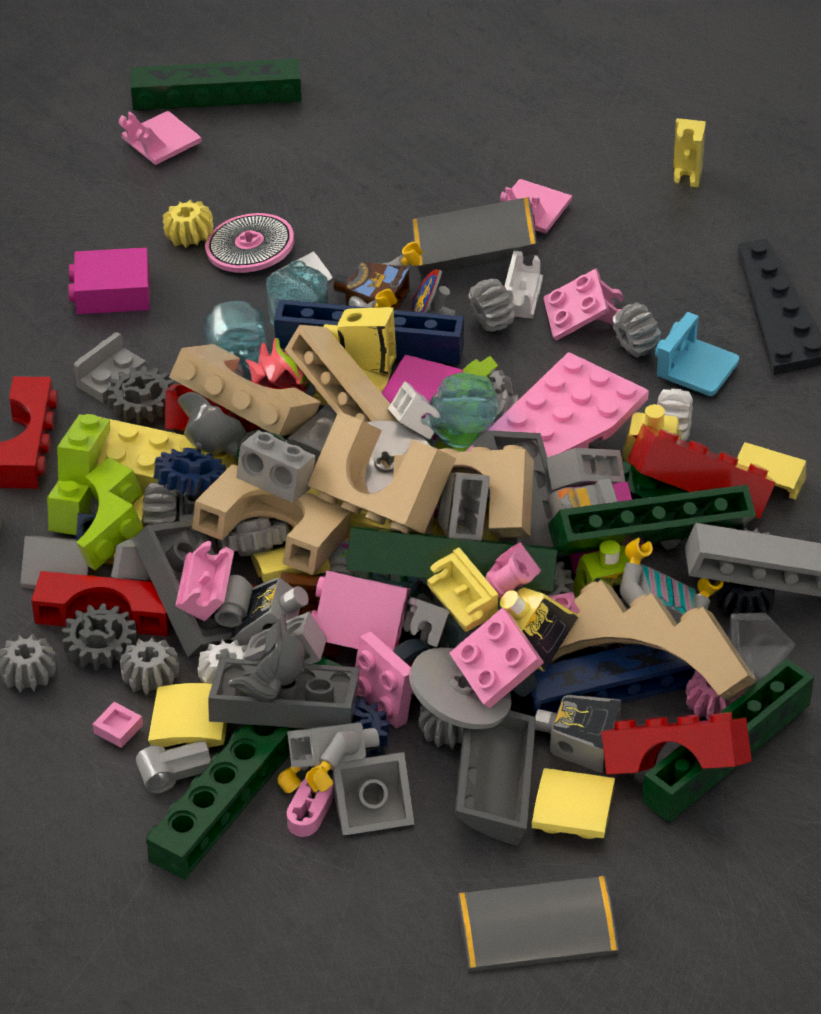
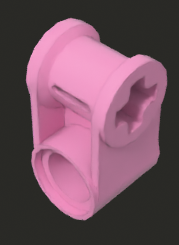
(512, 570)

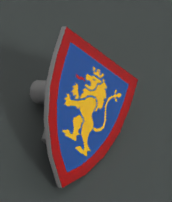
(426, 301)

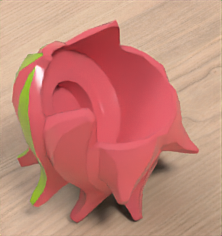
(277, 369)

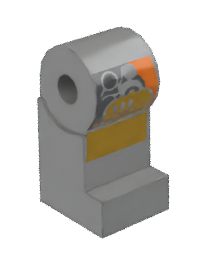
(570, 497)

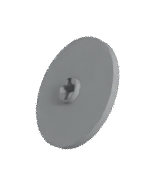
(392, 441)
(449, 695)

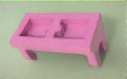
(204, 581)

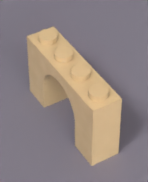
(211, 374)
(508, 484)
(405, 501)
(316, 523)

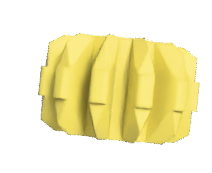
(188, 223)

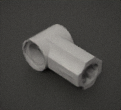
(163, 767)

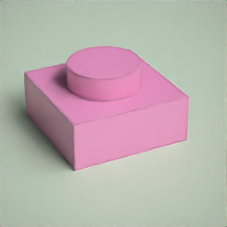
(117, 724)

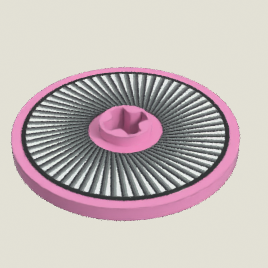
(249, 242)

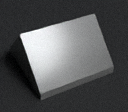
(50, 555)
(372, 794)

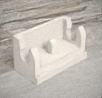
(524, 285)
(410, 407)

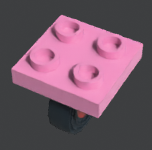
(498, 659)
(386, 675)

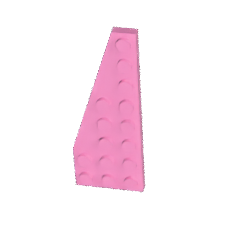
(573, 406)

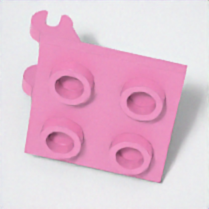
(158, 137)
(545, 202)
(580, 304)

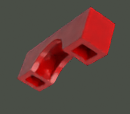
(23, 456)
(61, 594)
(713, 742)

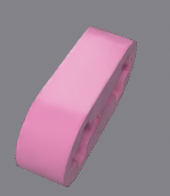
(316, 807)

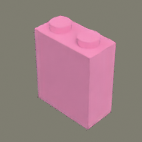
(359, 605)

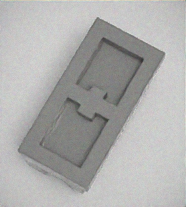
(427, 618)

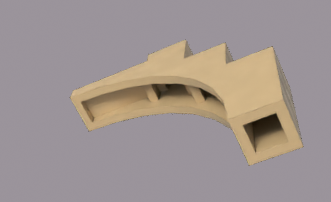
(649, 623)

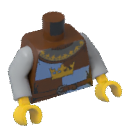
(380, 284)

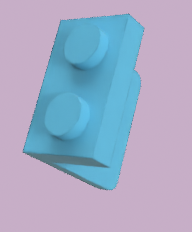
(692, 361)

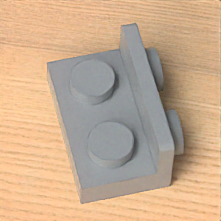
(104, 363)

